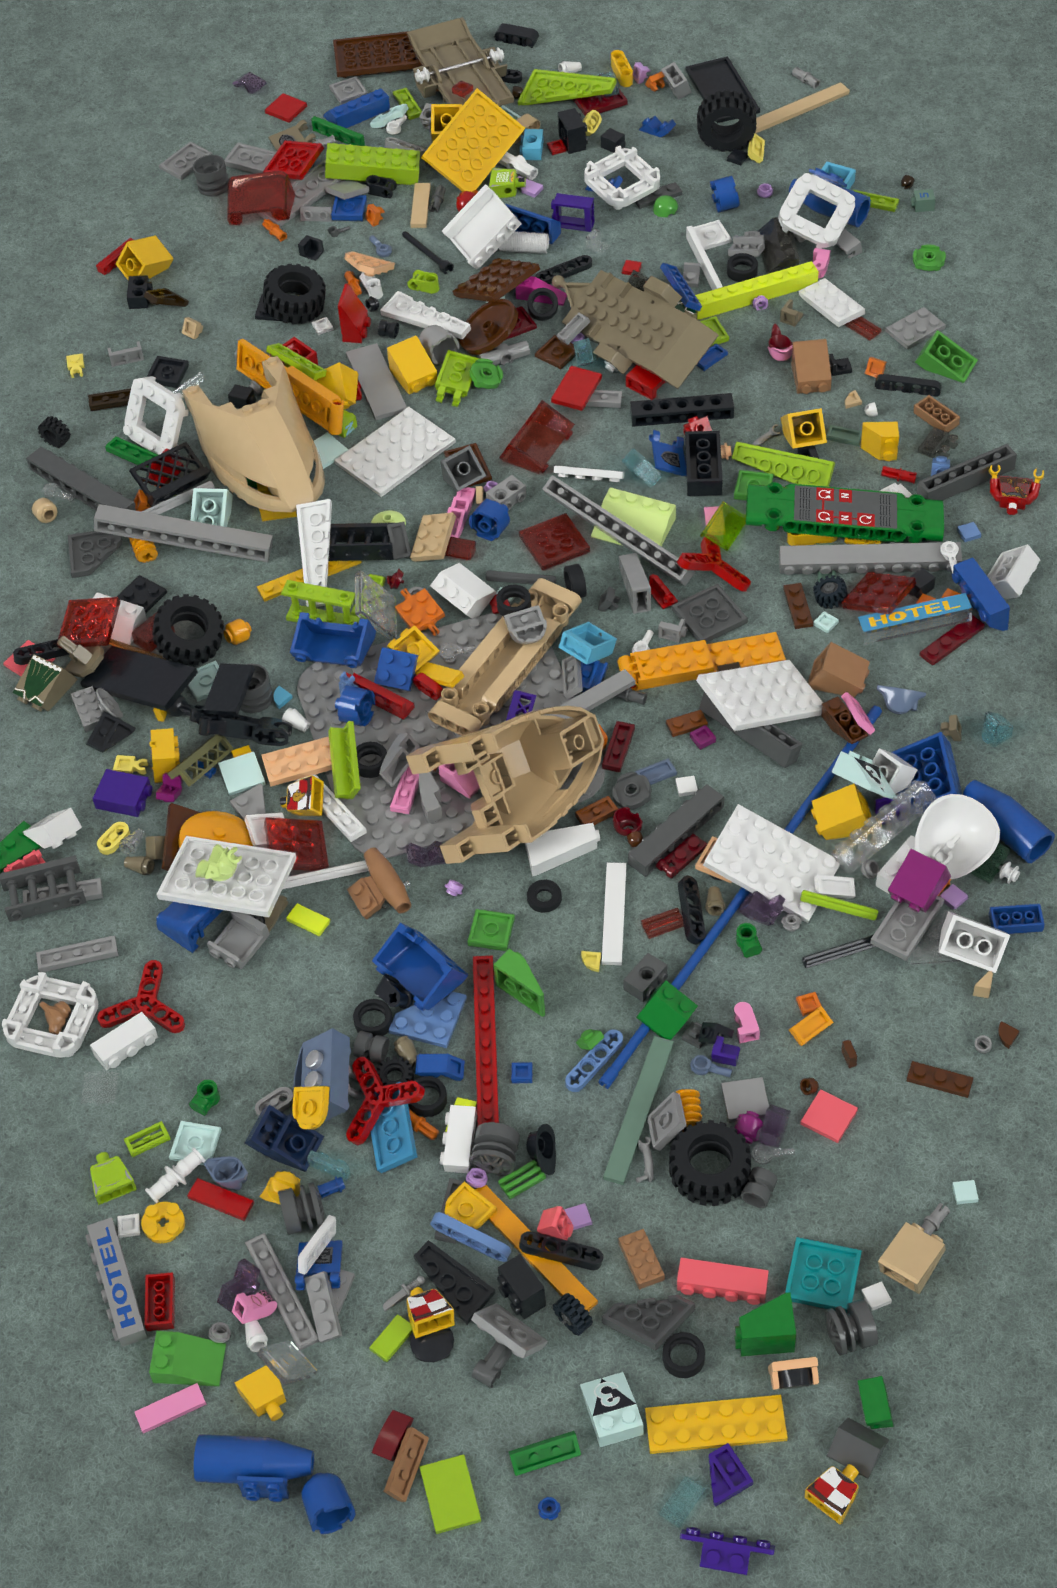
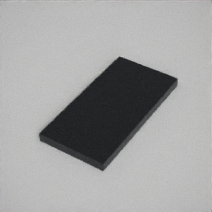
(718, 76)
(140, 678)

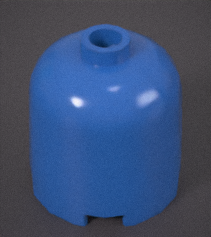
(327, 1503)

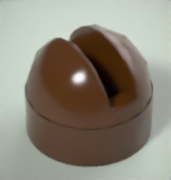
(634, 838)
(809, 1082)

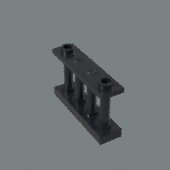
(360, 533)

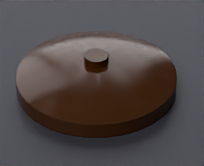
(489, 326)

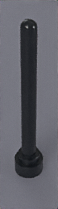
(444, 265)

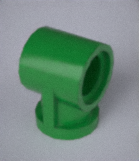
(749, 945)
(201, 1102)

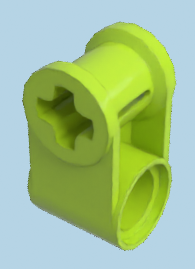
(425, 282)

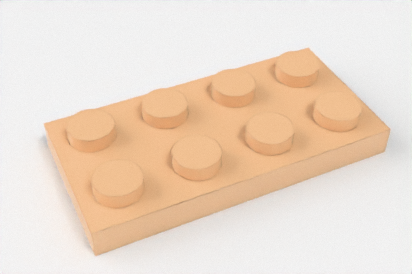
(298, 761)

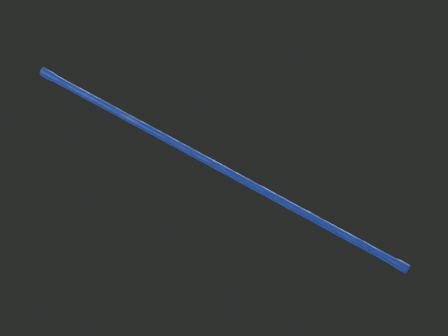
(613, 1071)

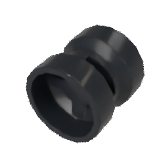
(387, 328)

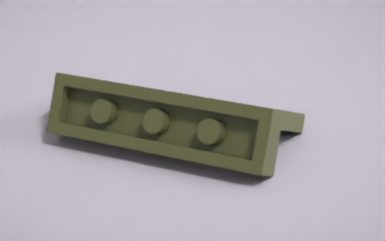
(197, 755)

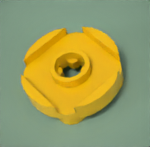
(154, 1214)

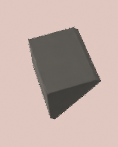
(461, 469)
(857, 1446)

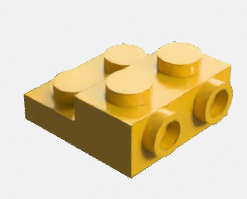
(415, 642)

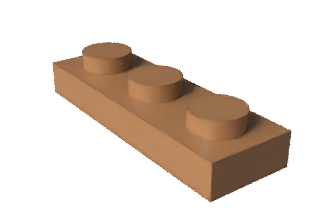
(406, 1464)

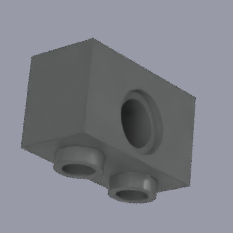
(650, 968)

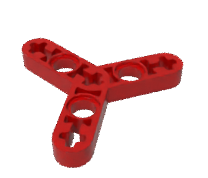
(711, 560)
(144, 996)
(385, 1099)

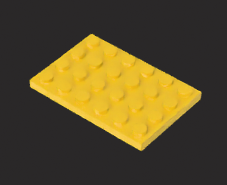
(473, 142)

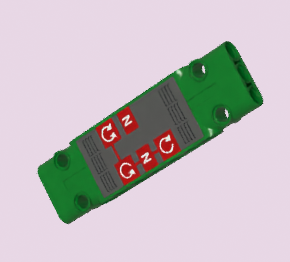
(845, 512)

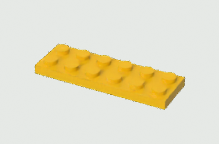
(715, 1424)

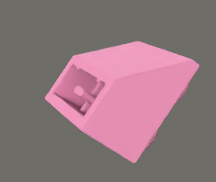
(464, 784)

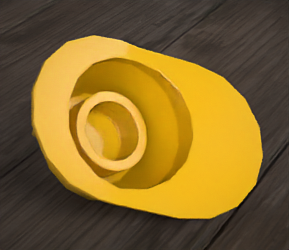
(279, 1182)

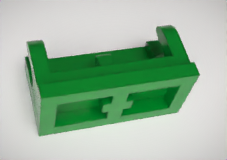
(875, 1403)

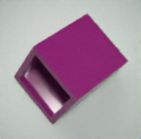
(918, 881)

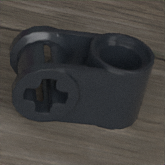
(379, 186)
(393, 992)

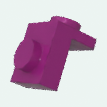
(170, 788)

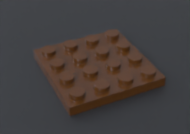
(496, 280)

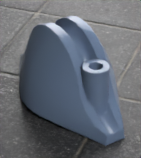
(900, 700)
(227, 1171)

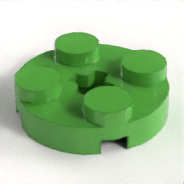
(921, 259)
(484, 381)

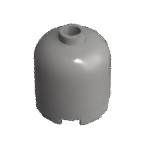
(437, 343)

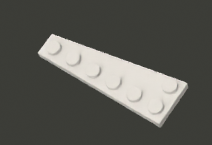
(405, 309)
(314, 536)

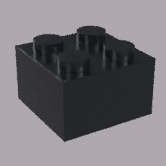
(572, 130)
(521, 1287)

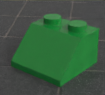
(666, 1011)

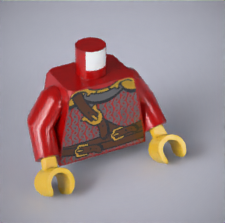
(1014, 492)

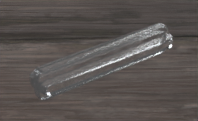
(195, 380)

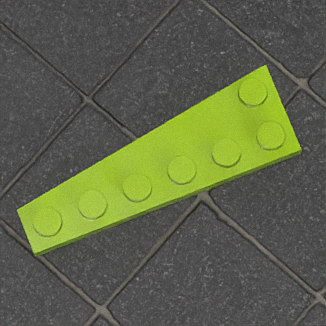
(785, 465)

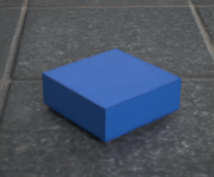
(522, 1072)

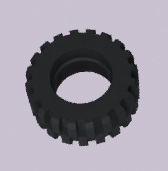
(723, 105)
(289, 307)
(188, 609)
(703, 1186)

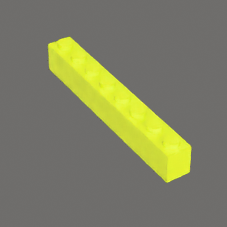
(768, 285)

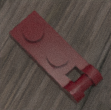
(682, 856)

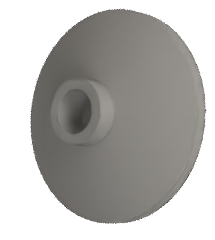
(108, 703)

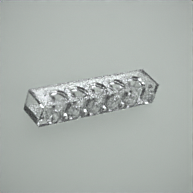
(894, 825)

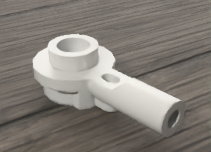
(394, 127)
(949, 551)
(642, 645)

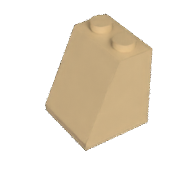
(912, 1257)

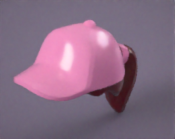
(779, 345)

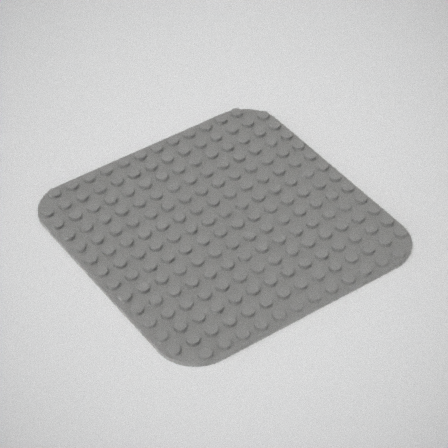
(391, 830)

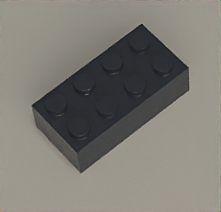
(703, 463)

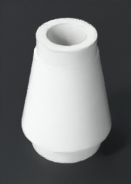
(569, 67)
(296, 719)
(255, 1336)

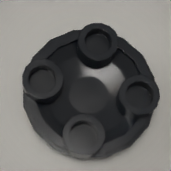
(433, 1346)

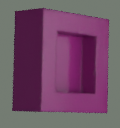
(702, 737)

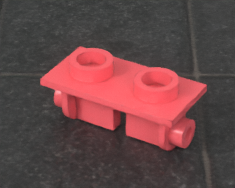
(30, 859)

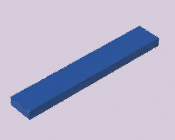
(680, 286)

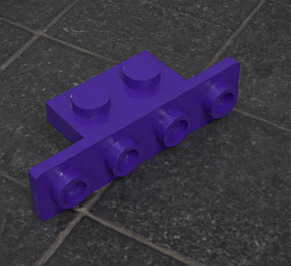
(725, 1552)

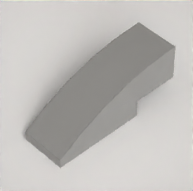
(395, 760)
(430, 797)

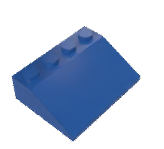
(934, 763)

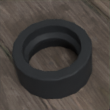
(742, 259)
(544, 316)
(575, 579)
(509, 592)
(366, 749)
(369, 1005)
(438, 1106)
(683, 1371)

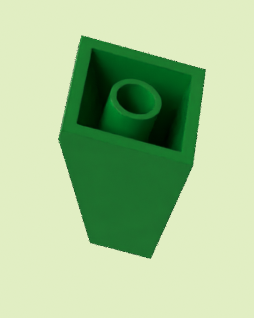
(767, 1329)

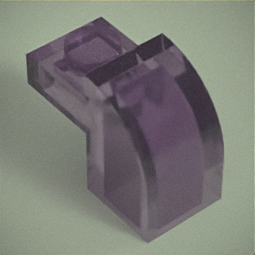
(760, 909)
(773, 1126)
(243, 1282)

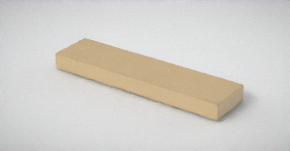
(420, 205)

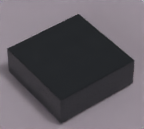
(737, 157)

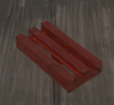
(864, 325)
(670, 918)

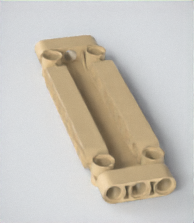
(502, 664)

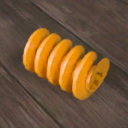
(144, 550)
(690, 1104)

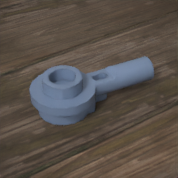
(382, 250)
(702, 1065)

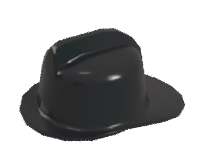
(542, 1149)

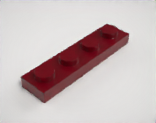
(951, 640)

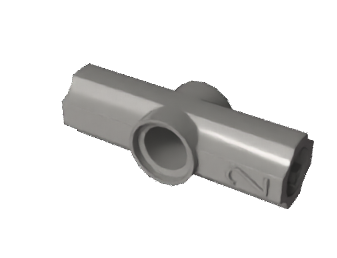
(505, 354)

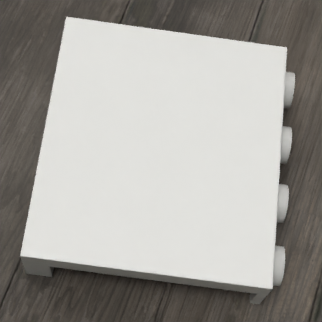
(481, 227)

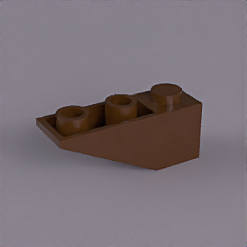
(842, 721)

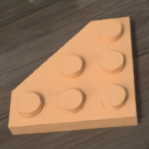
(368, 264)

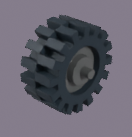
(830, 591)
(572, 1314)

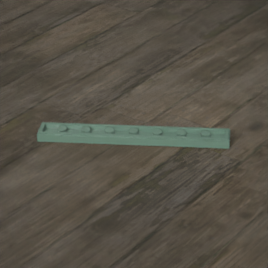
(638, 1110)

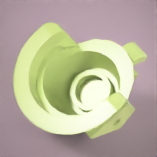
(220, 865)

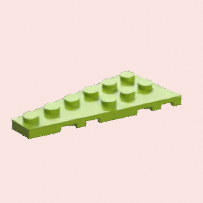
(556, 86)

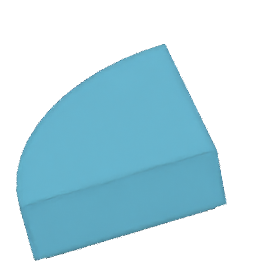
(281, 697)

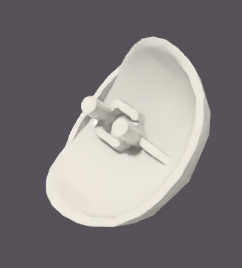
(957, 833)

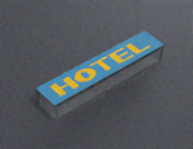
(915, 618)

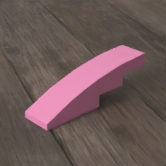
(461, 507)

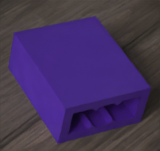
(122, 793)

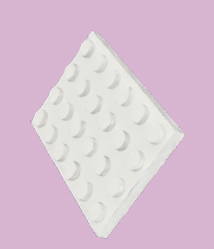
(395, 451)
(761, 695)
(769, 860)
(249, 891)

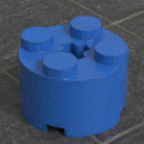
(724, 193)
(489, 515)
(355, 705)

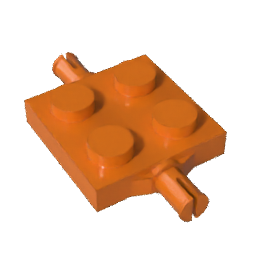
(420, 611)

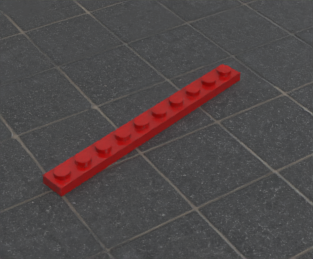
(485, 1040)

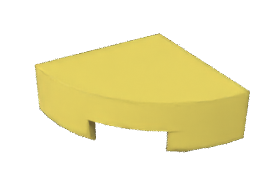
(592, 960)

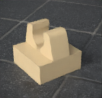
(192, 328)

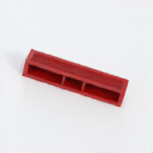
(109, 262)

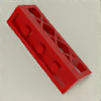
(385, 698)

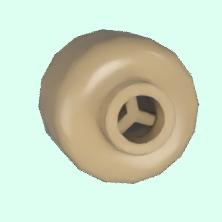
(44, 510)

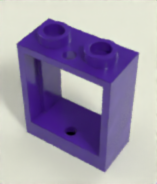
(573, 201)

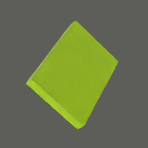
(450, 1494)

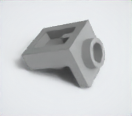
(692, 274)
(672, 632)

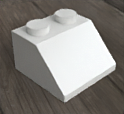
(895, 770)
(54, 829)

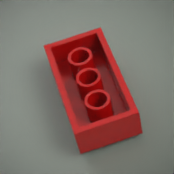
(159, 1301)

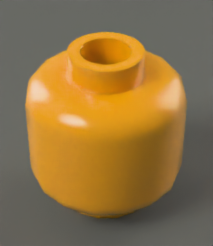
(237, 631)

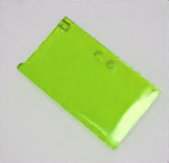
(724, 526)

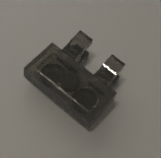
(938, 443)

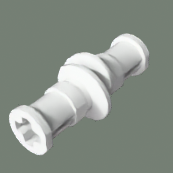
(175, 1175)

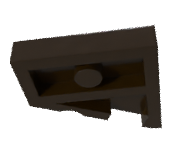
(165, 297)

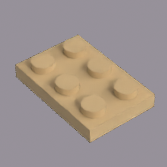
(433, 537)

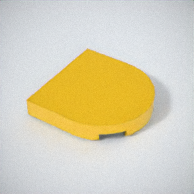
(310, 1106)
(469, 1206)

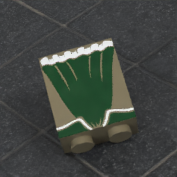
(43, 684)

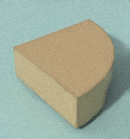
(852, 400)
(479, 494)

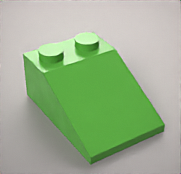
(946, 358)
(517, 980)
(186, 1359)

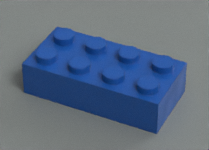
(1017, 918)

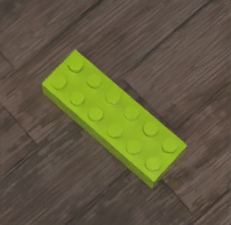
(359, 162)

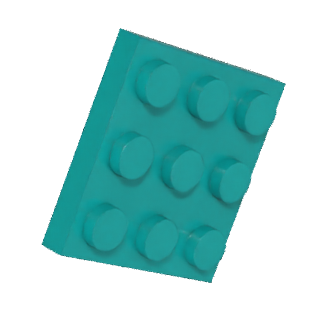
(823, 1274)

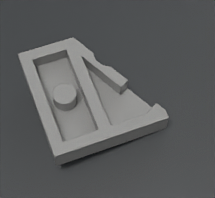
(250, 802)

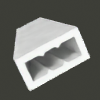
(561, 846)

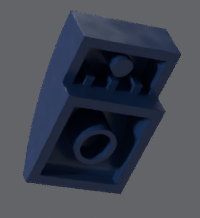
(283, 1139)

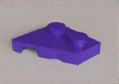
(727, 1474)

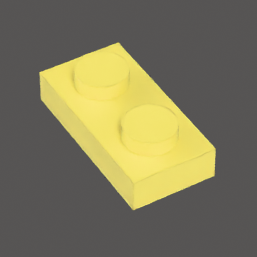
(756, 148)

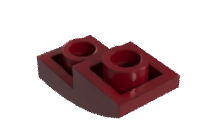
(391, 1435)

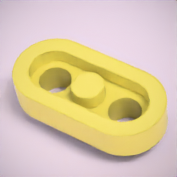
(592, 121)
(112, 838)

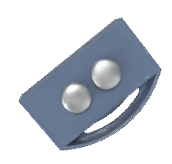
(326, 1063)

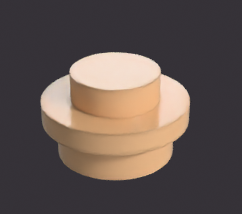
(725, 451)

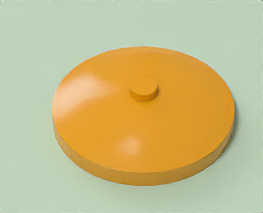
(216, 826)

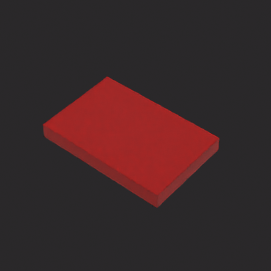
(576, 388)

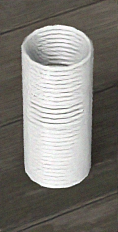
(526, 242)

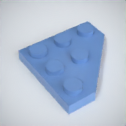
(431, 1025)

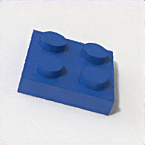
(349, 209)
(396, 669)

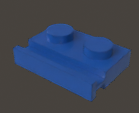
(592, 674)

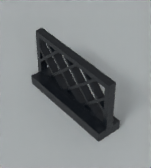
(174, 487)

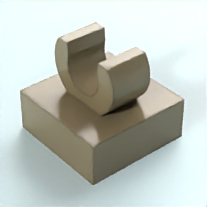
(952, 728)

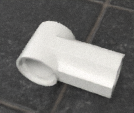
(372, 285)

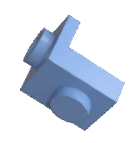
(940, 464)

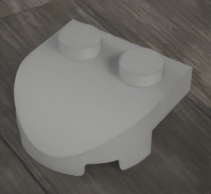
(750, 243)
(526, 625)

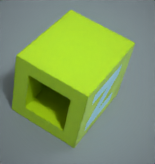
(349, 423)

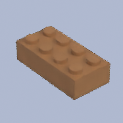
(936, 414)
(641, 1259)

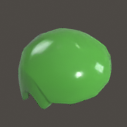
(665, 206)

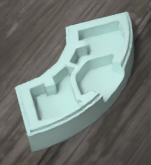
(383, 120)

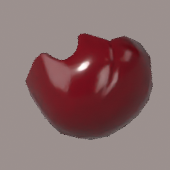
(624, 817)

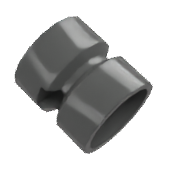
(372, 1047)
(759, 1187)

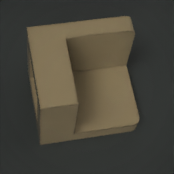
(789, 315)
(155, 847)

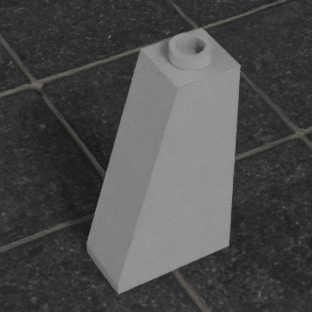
(635, 582)

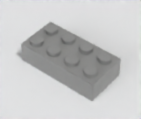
(87, 707)

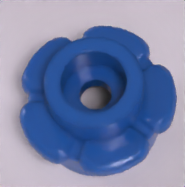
(553, 1504)

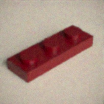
(618, 746)

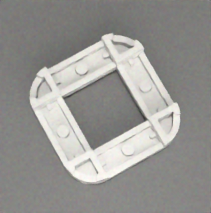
(620, 197)
(821, 236)
(175, 411)
(45, 1043)

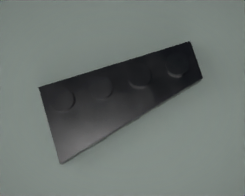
(455, 1282)

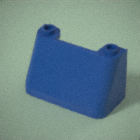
(332, 641)
(185, 923)
(419, 966)

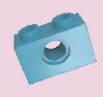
(532, 144)

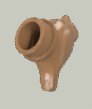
(56, 1015)

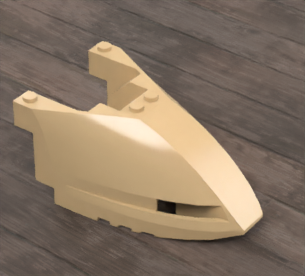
(261, 443)
(519, 775)

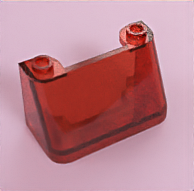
(259, 194)
(538, 439)

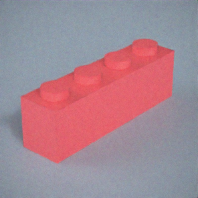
(722, 1281)

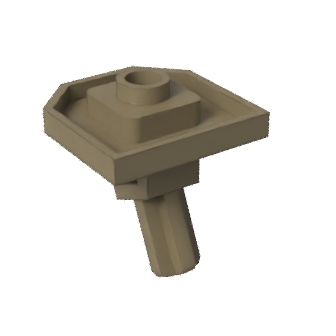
(83, 658)

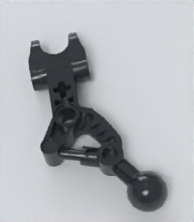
(236, 726)

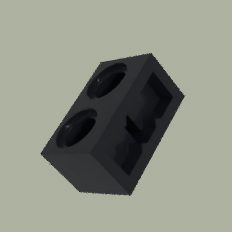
(135, 292)

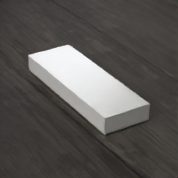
(317, 1244)

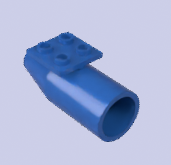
(823, 207)
(1017, 825)
(254, 1463)

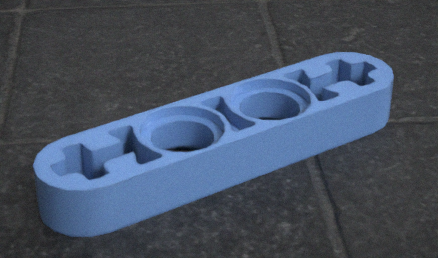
(591, 1059)
(470, 1237)

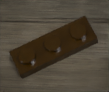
(109, 399)

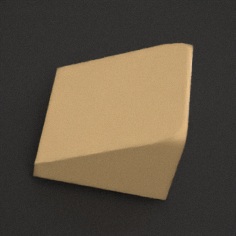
(983, 986)

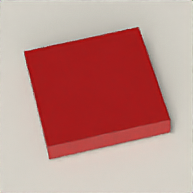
(286, 107)

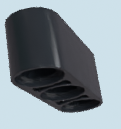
(517, 35)

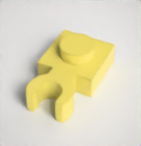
(75, 364)
(129, 764)

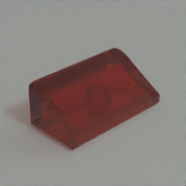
(461, 548)

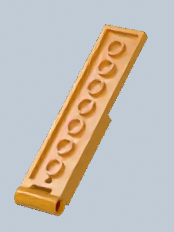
(312, 398)
(688, 660)

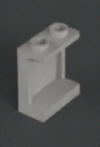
(239, 940)

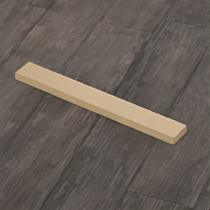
(801, 106)

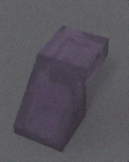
(251, 82)
(425, 857)

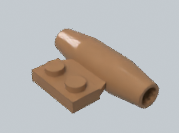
(382, 885)

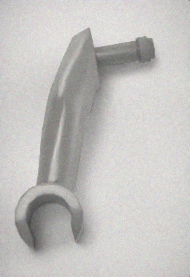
(764, 437)
(648, 1160)

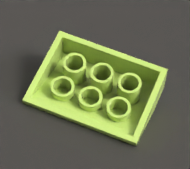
(642, 513)

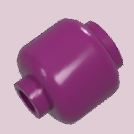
(748, 1125)

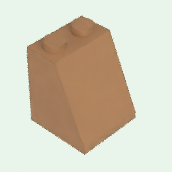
(811, 366)
(839, 671)

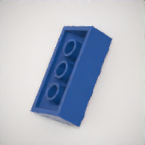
(359, 109)
(536, 223)
(982, 594)

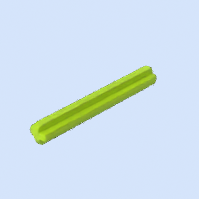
(839, 905)

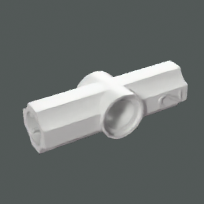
(520, 165)

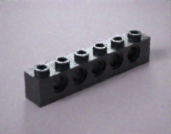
(681, 409)

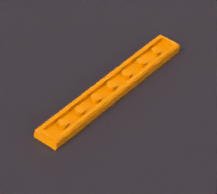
(554, 1272)

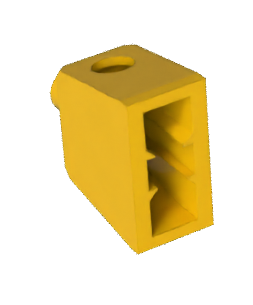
(262, 1393)

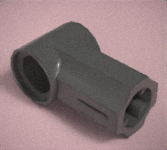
(490, 1368)

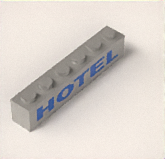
(117, 1282)

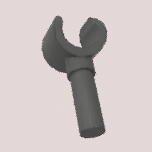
(335, 232)

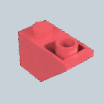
(555, 1223)

